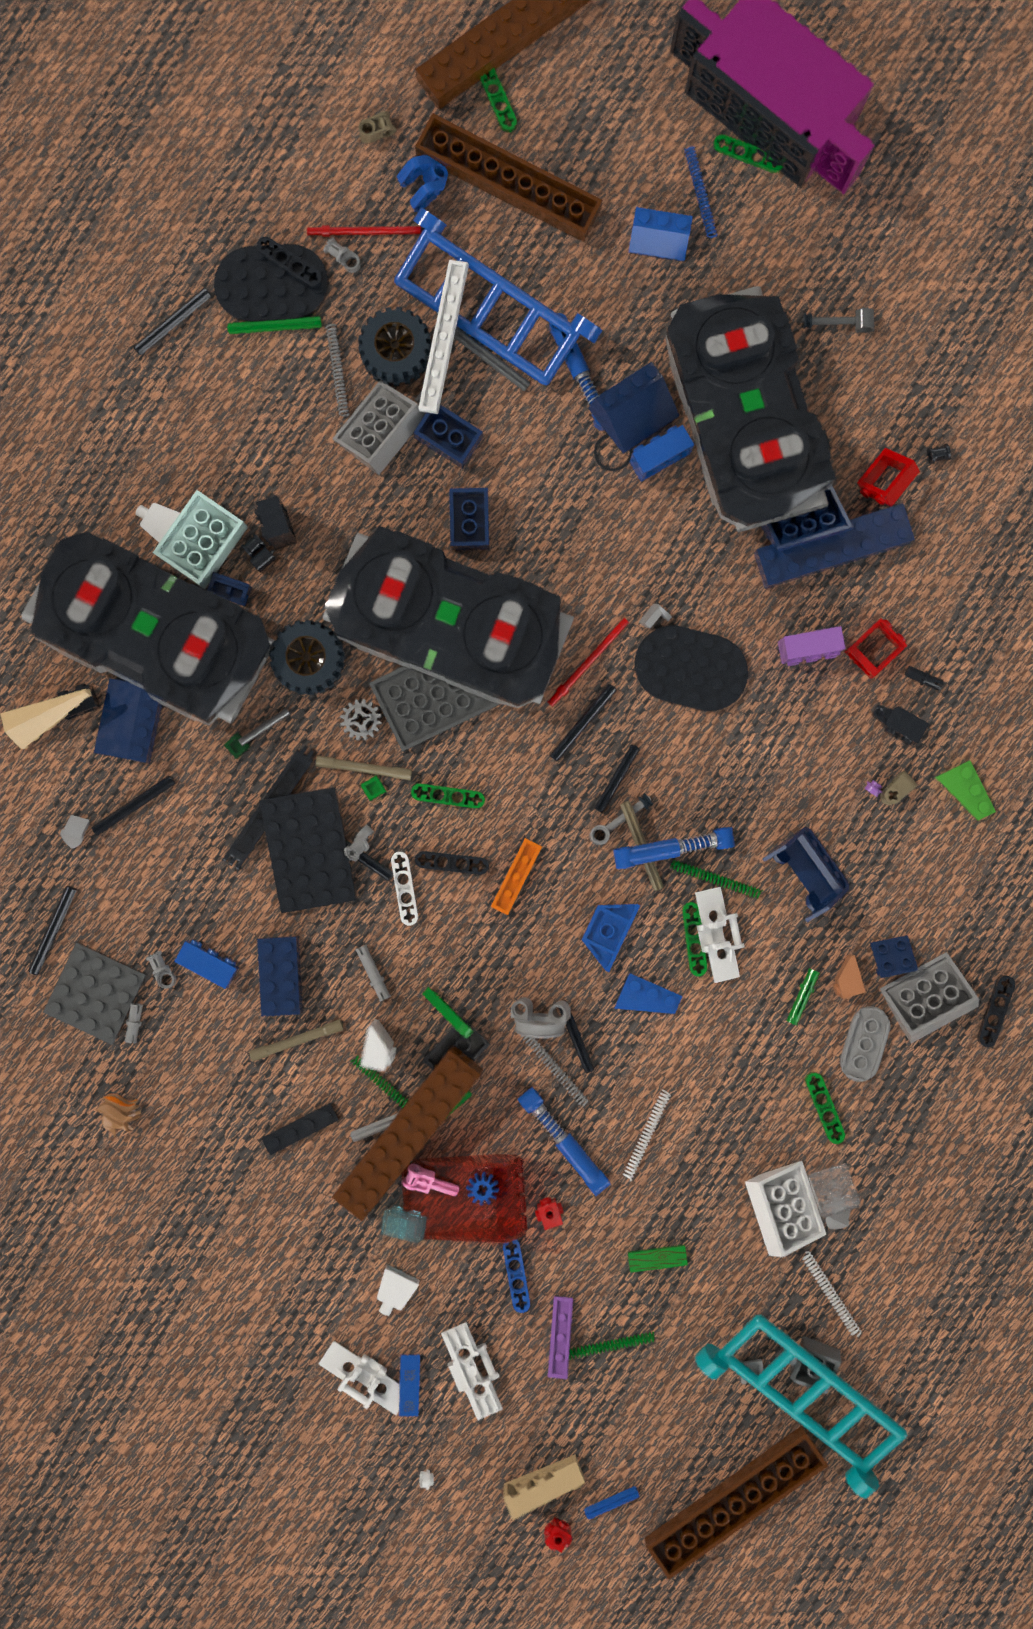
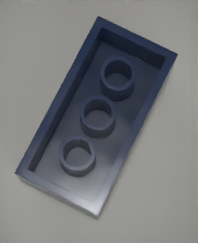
(280, 976)

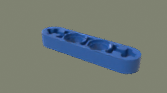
(516, 1274)

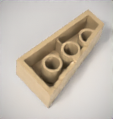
(542, 1486)

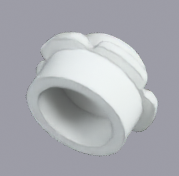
(426, 1479)

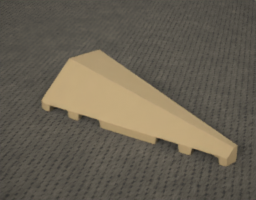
(31, 721)

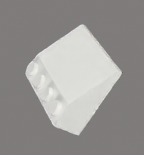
(785, 1209)

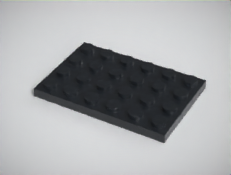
(308, 849)

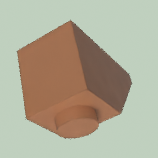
(848, 979)

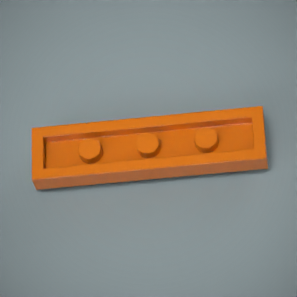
(516, 876)

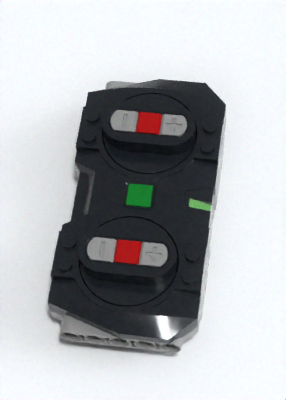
(747, 408)
(448, 619)
(148, 628)

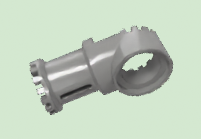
(342, 254)
(360, 843)
(160, 969)

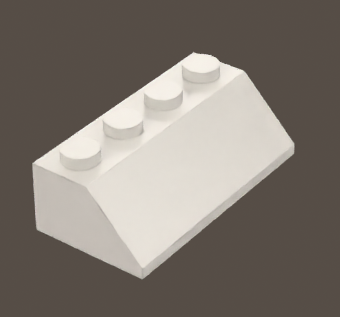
(378, 1047)

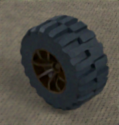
(395, 346)
(307, 657)

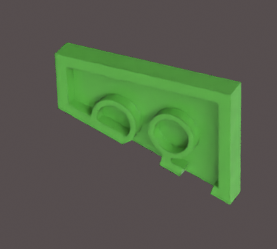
(967, 789)

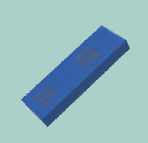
(409, 1385)

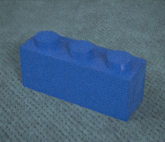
(207, 963)

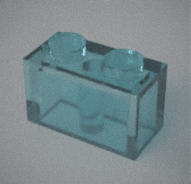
(403, 1224)

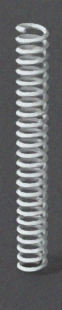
(648, 1134)
(831, 1296)

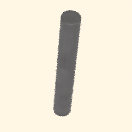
(264, 726)

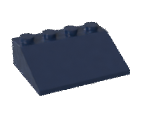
(635, 408)
(809, 526)
(128, 723)

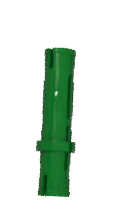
(803, 996)

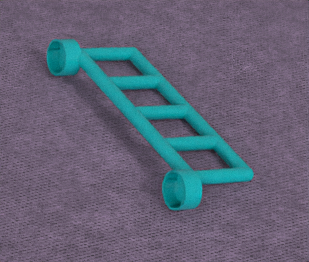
(860, 1477)

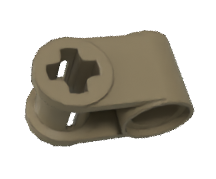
(379, 125)
(900, 787)

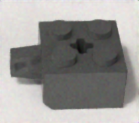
(824, 1353)

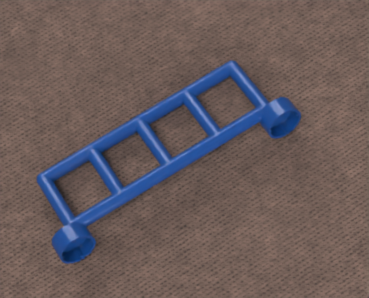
(579, 326)

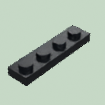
(300, 1128)

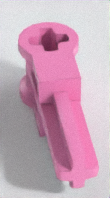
(425, 1179)

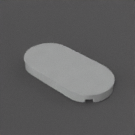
(865, 1043)

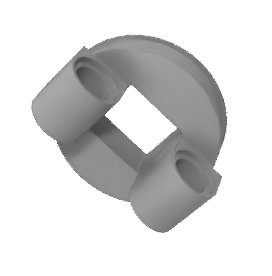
(540, 1024)

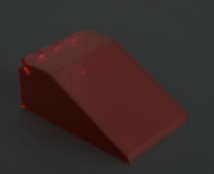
(457, 1216)

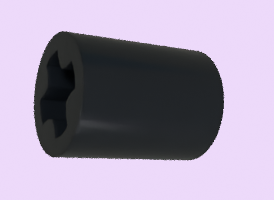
(263, 559)

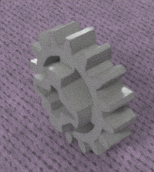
(362, 728)

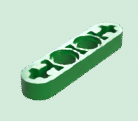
(497, 97)
(747, 156)
(447, 799)
(691, 939)
(454, 1019)
(825, 1107)

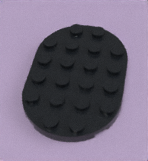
(259, 290)
(691, 668)

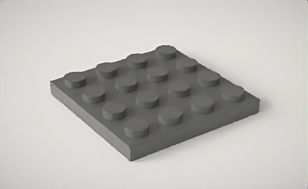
(94, 993)

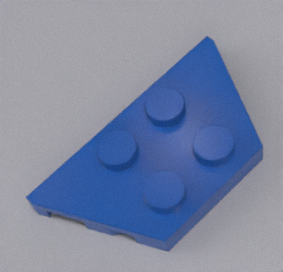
(608, 930)

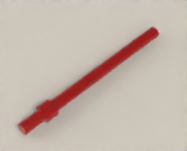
(326, 230)
(563, 689)

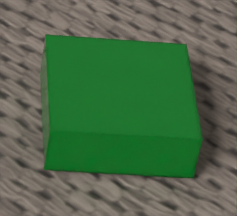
(373, 788)

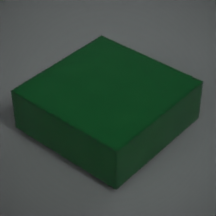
(235, 747)

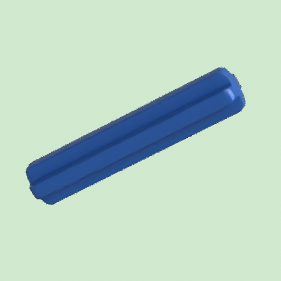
(611, 1502)

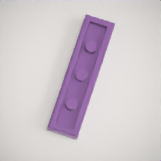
(560, 1337)

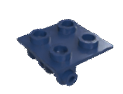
(893, 956)

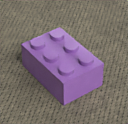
(811, 646)

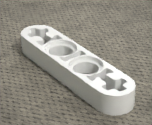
(400, 889)

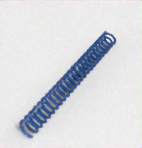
(696, 173)

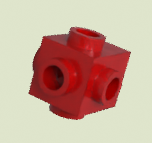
(551, 1219)
(556, 1529)

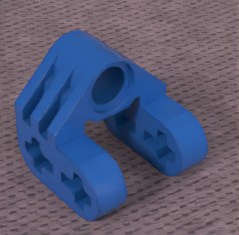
(433, 174)

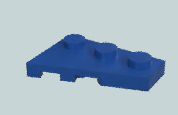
(646, 996)

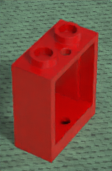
(908, 469)
(862, 662)

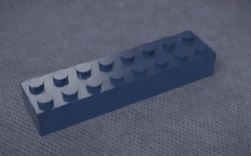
(870, 536)

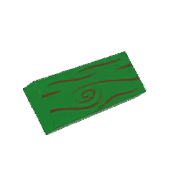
(657, 1258)

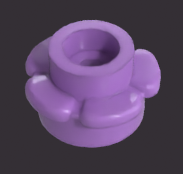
(874, 788)

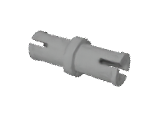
(133, 1022)

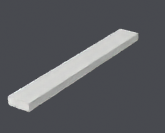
(443, 336)

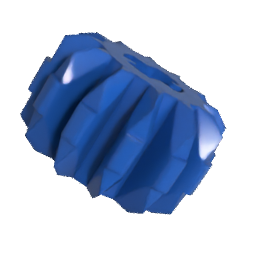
(479, 1195)

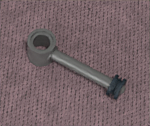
(862, 321)

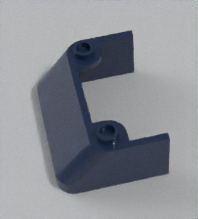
(813, 868)

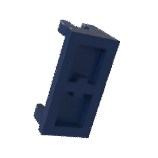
(230, 589)

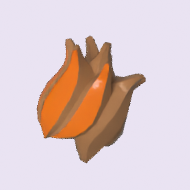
(118, 1113)

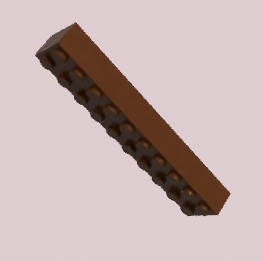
(490, 46)
(509, 177)
(407, 1133)
(735, 1502)

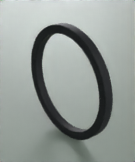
(607, 468)

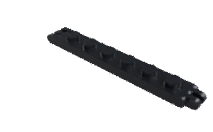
(255, 827)

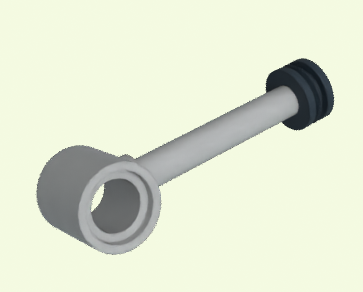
(644, 802)

